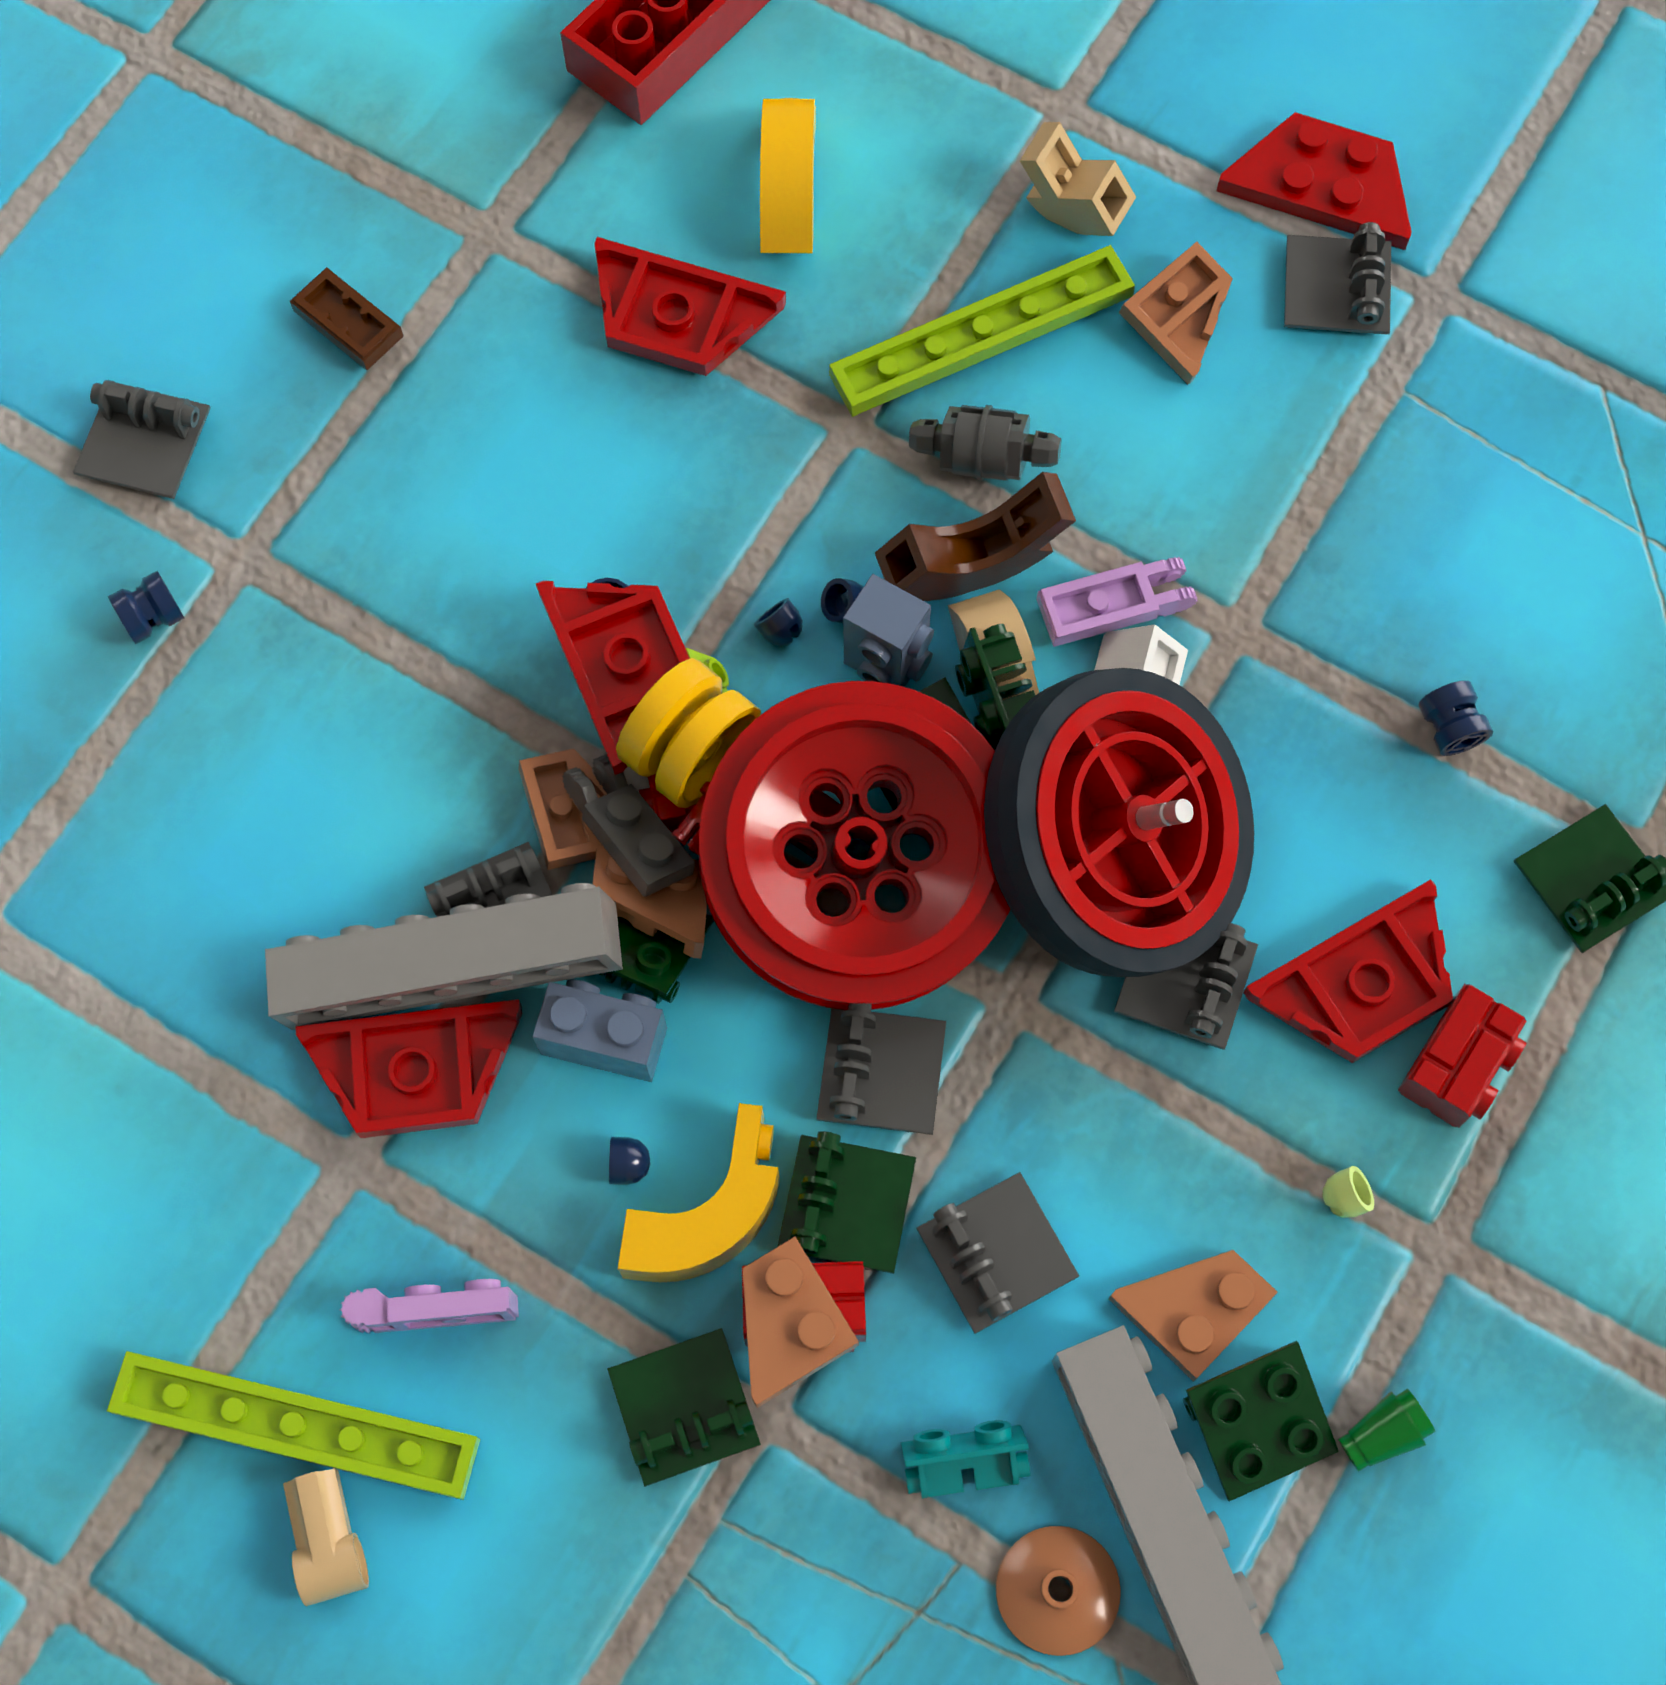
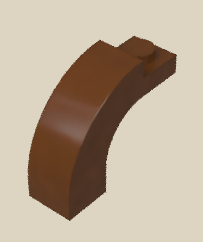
(982, 551)

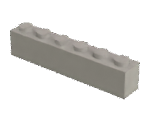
(443, 957)
(1163, 1515)

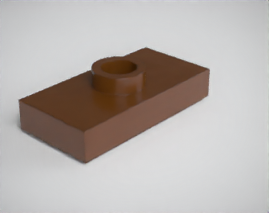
(346, 318)

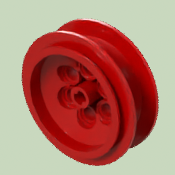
(848, 743)

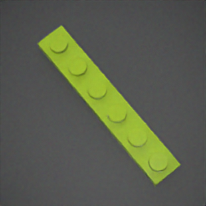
(981, 330)
(294, 1425)

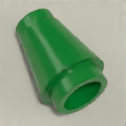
(1387, 1431)

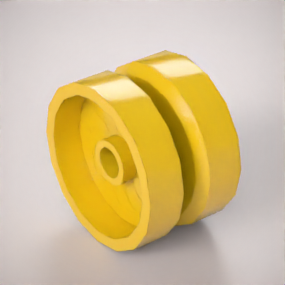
(684, 730)

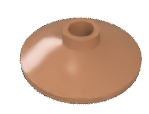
(1024, 1595)

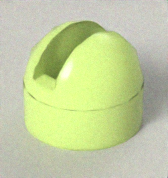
(1348, 1193)

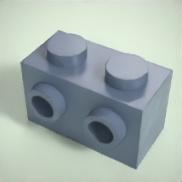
(887, 634)
(600, 1029)

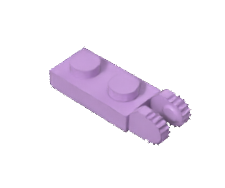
(1112, 600)
(429, 1308)

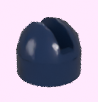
(836, 599)
(780, 623)
(627, 1161)

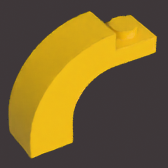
(787, 175)
(707, 1237)

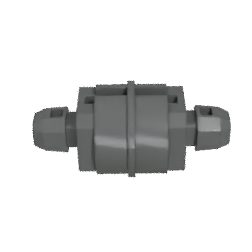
(984, 442)

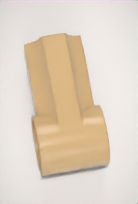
(328, 1554)

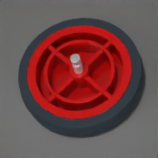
(1119, 823)

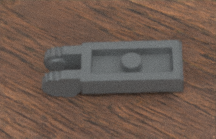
(628, 828)

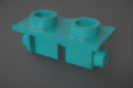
(943, 1456)

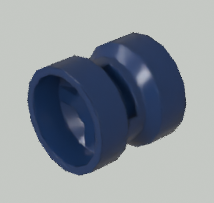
(146, 607)
(1455, 718)

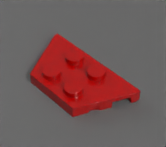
(1324, 177)
(677, 308)
(614, 647)
(1365, 979)
(414, 1065)

